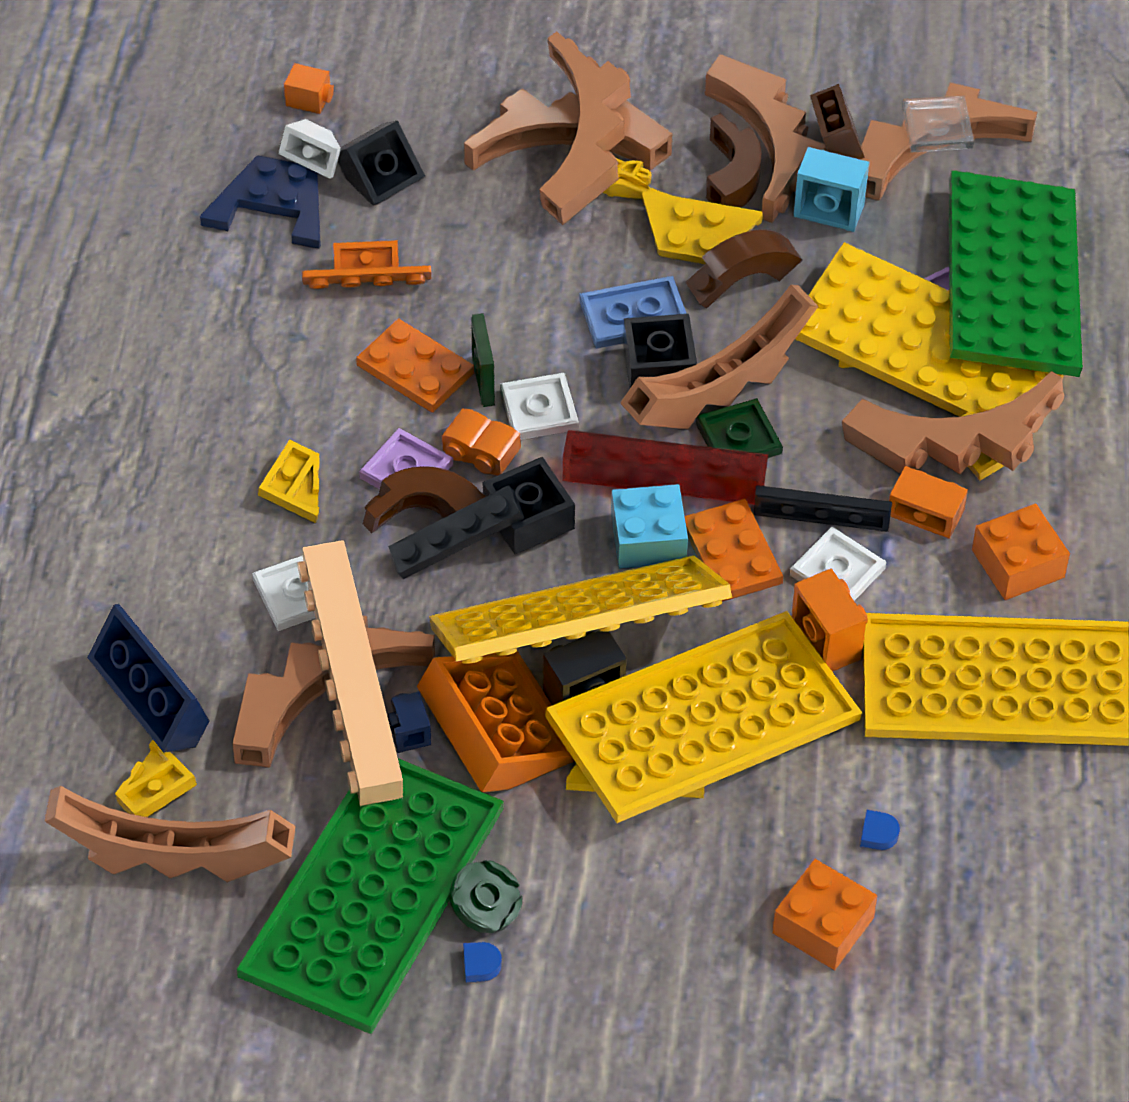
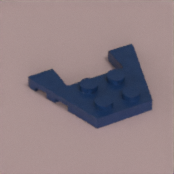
(271, 188)

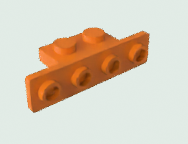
(366, 263)

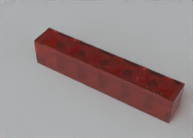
(649, 463)

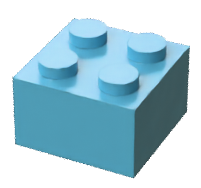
(831, 189)
(648, 525)

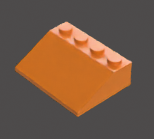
(494, 719)

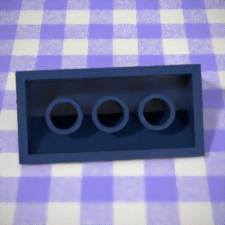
(147, 684)

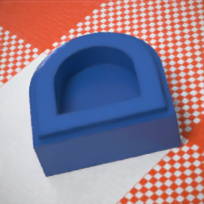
(879, 831)
(481, 961)

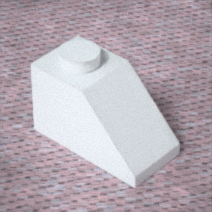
(311, 147)

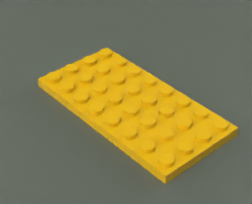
(901, 334)
(579, 608)
(996, 679)
(702, 716)

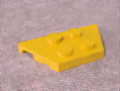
(692, 227)

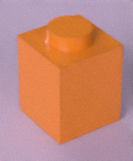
(308, 88)

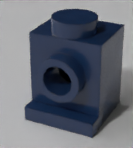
(409, 722)

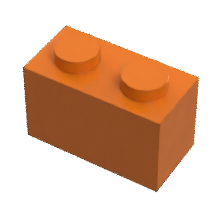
(927, 502)

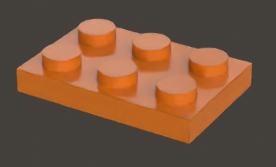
(415, 365)
(734, 547)

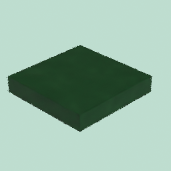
(482, 360)
(740, 429)

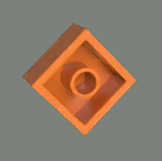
(1020, 551)
(830, 618)
(824, 914)

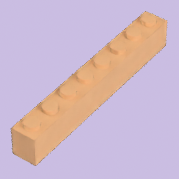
(351, 672)

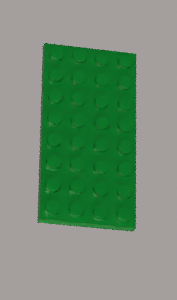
(1014, 274)
(370, 897)

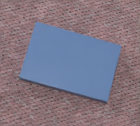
(609, 306)

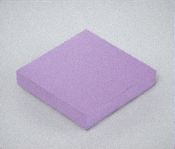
(400, 453)

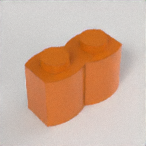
(481, 442)

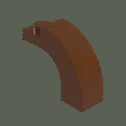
(740, 179)
(739, 257)
(420, 487)

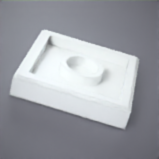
(539, 406)
(846, 558)
(283, 593)

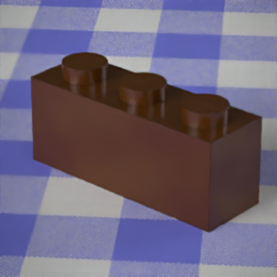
(836, 122)

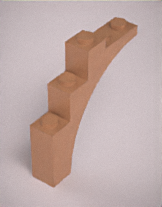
(530, 123)
(782, 128)
(888, 145)
(590, 164)
(754, 357)
(954, 441)
(275, 701)
(171, 847)

